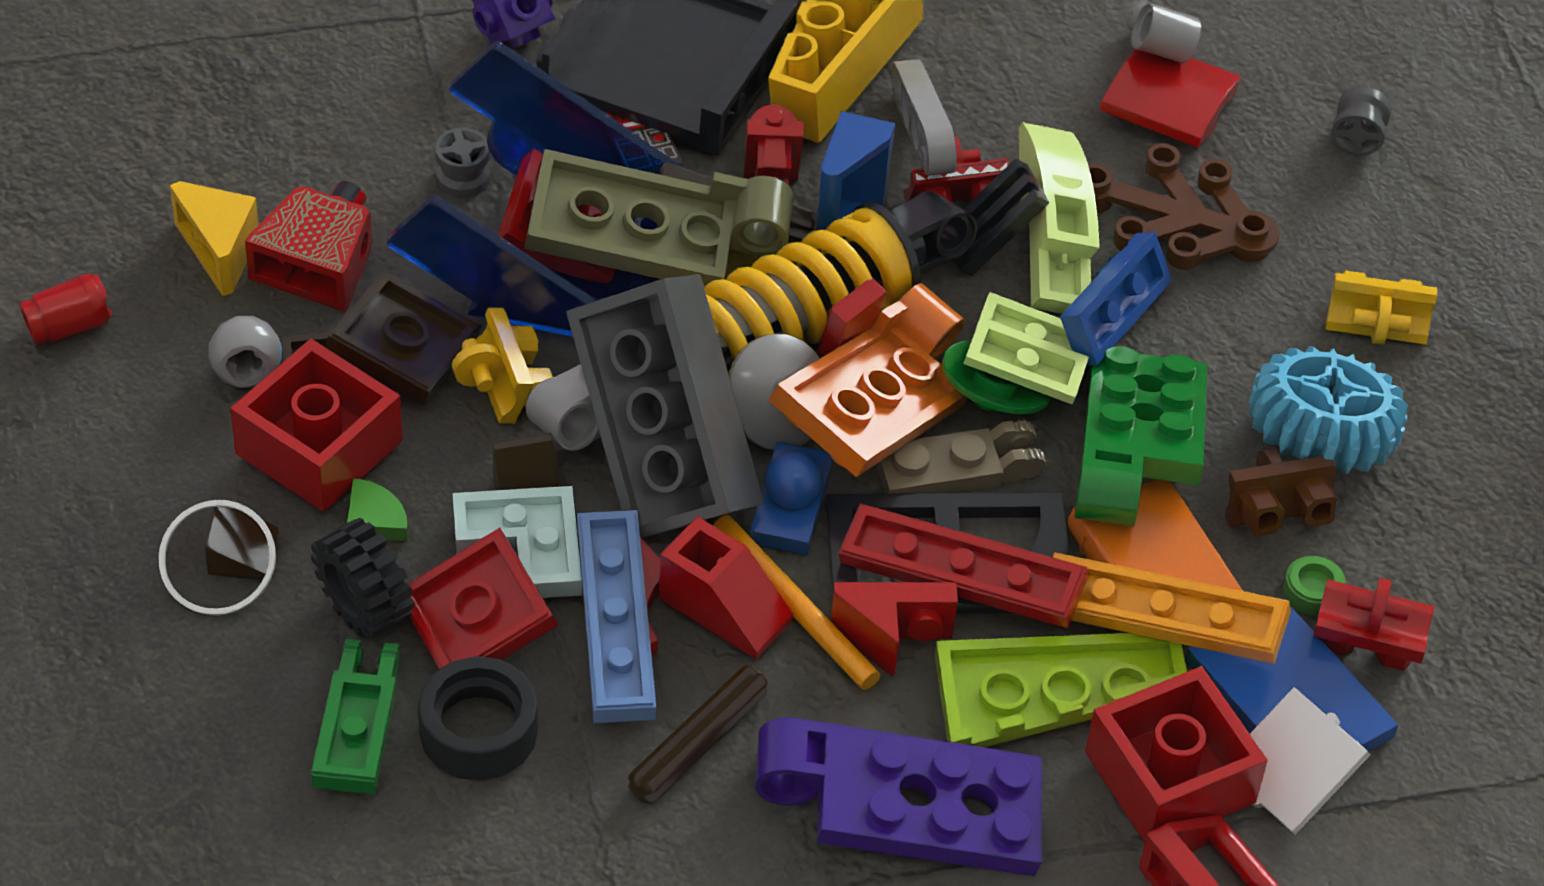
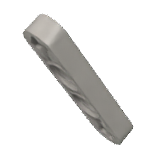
(924, 117)

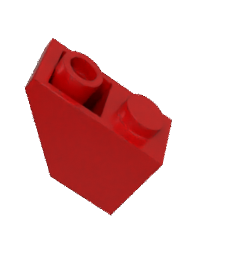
(722, 588)

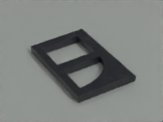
(946, 511)

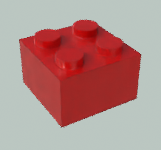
(316, 424)
(1175, 753)

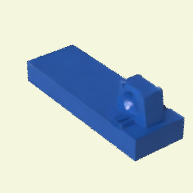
(1116, 297)

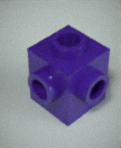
(512, 19)

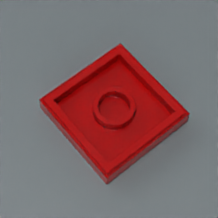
(479, 604)

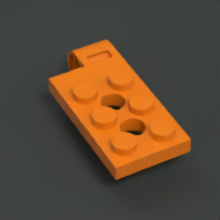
(891, 357)

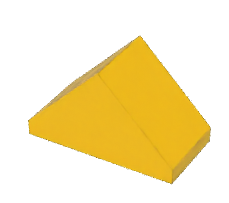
(215, 229)

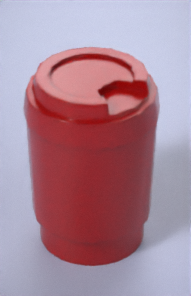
(66, 309)

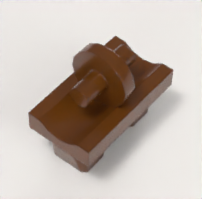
(1281, 490)

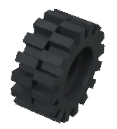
(362, 578)

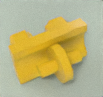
(1381, 308)
(499, 364)

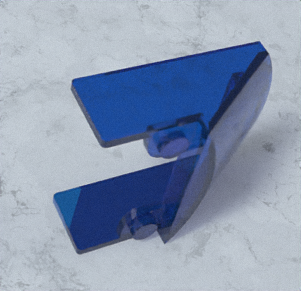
(526, 113)

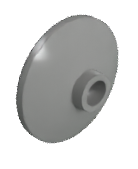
(753, 380)

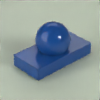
(791, 498)

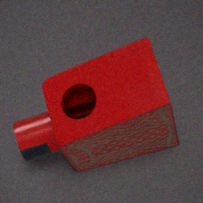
(313, 245)

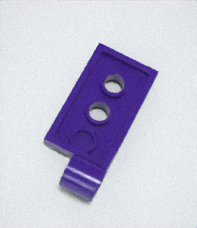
(862, 803)

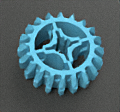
(1329, 408)

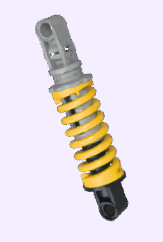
(790, 298)

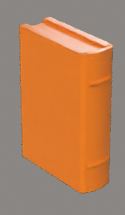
(1161, 542)

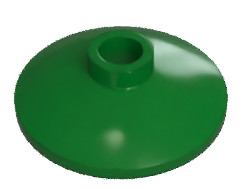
(988, 390)

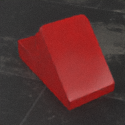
(883, 612)

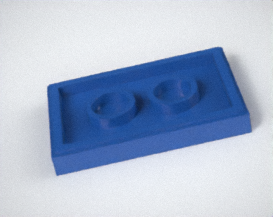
(1308, 665)

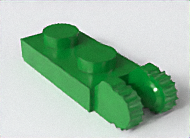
(356, 722)

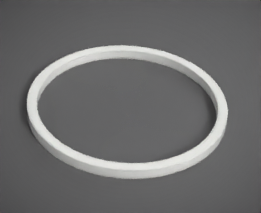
(184, 515)

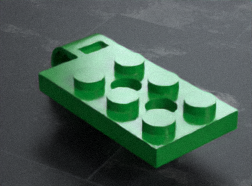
(1139, 423)

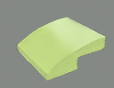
(1026, 349)

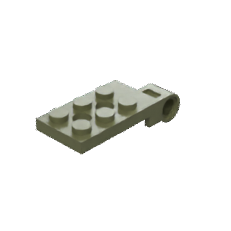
(693, 219)

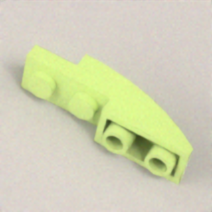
(1067, 228)

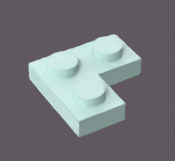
(538, 526)

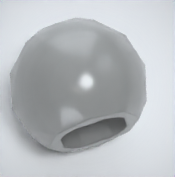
(244, 351)

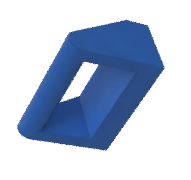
(854, 167)

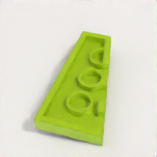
(1039, 684)

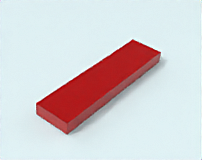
(981, 567)

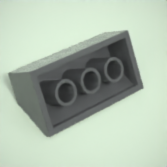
(665, 404)

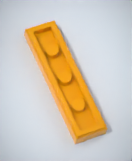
(1181, 610)

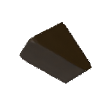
(524, 463)
(237, 545)

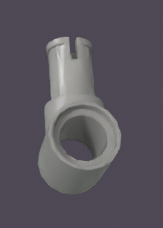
(1163, 31)

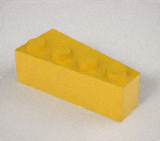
(836, 56)

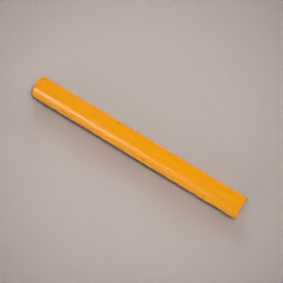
(806, 612)

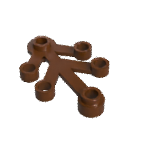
(1238, 231)

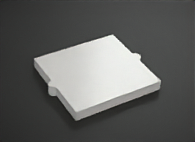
(1305, 757)

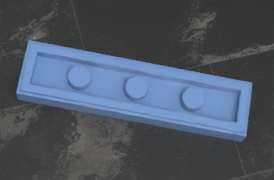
(616, 617)

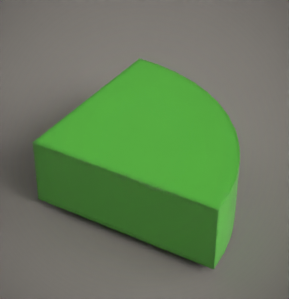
(379, 508)

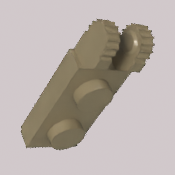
(964, 461)

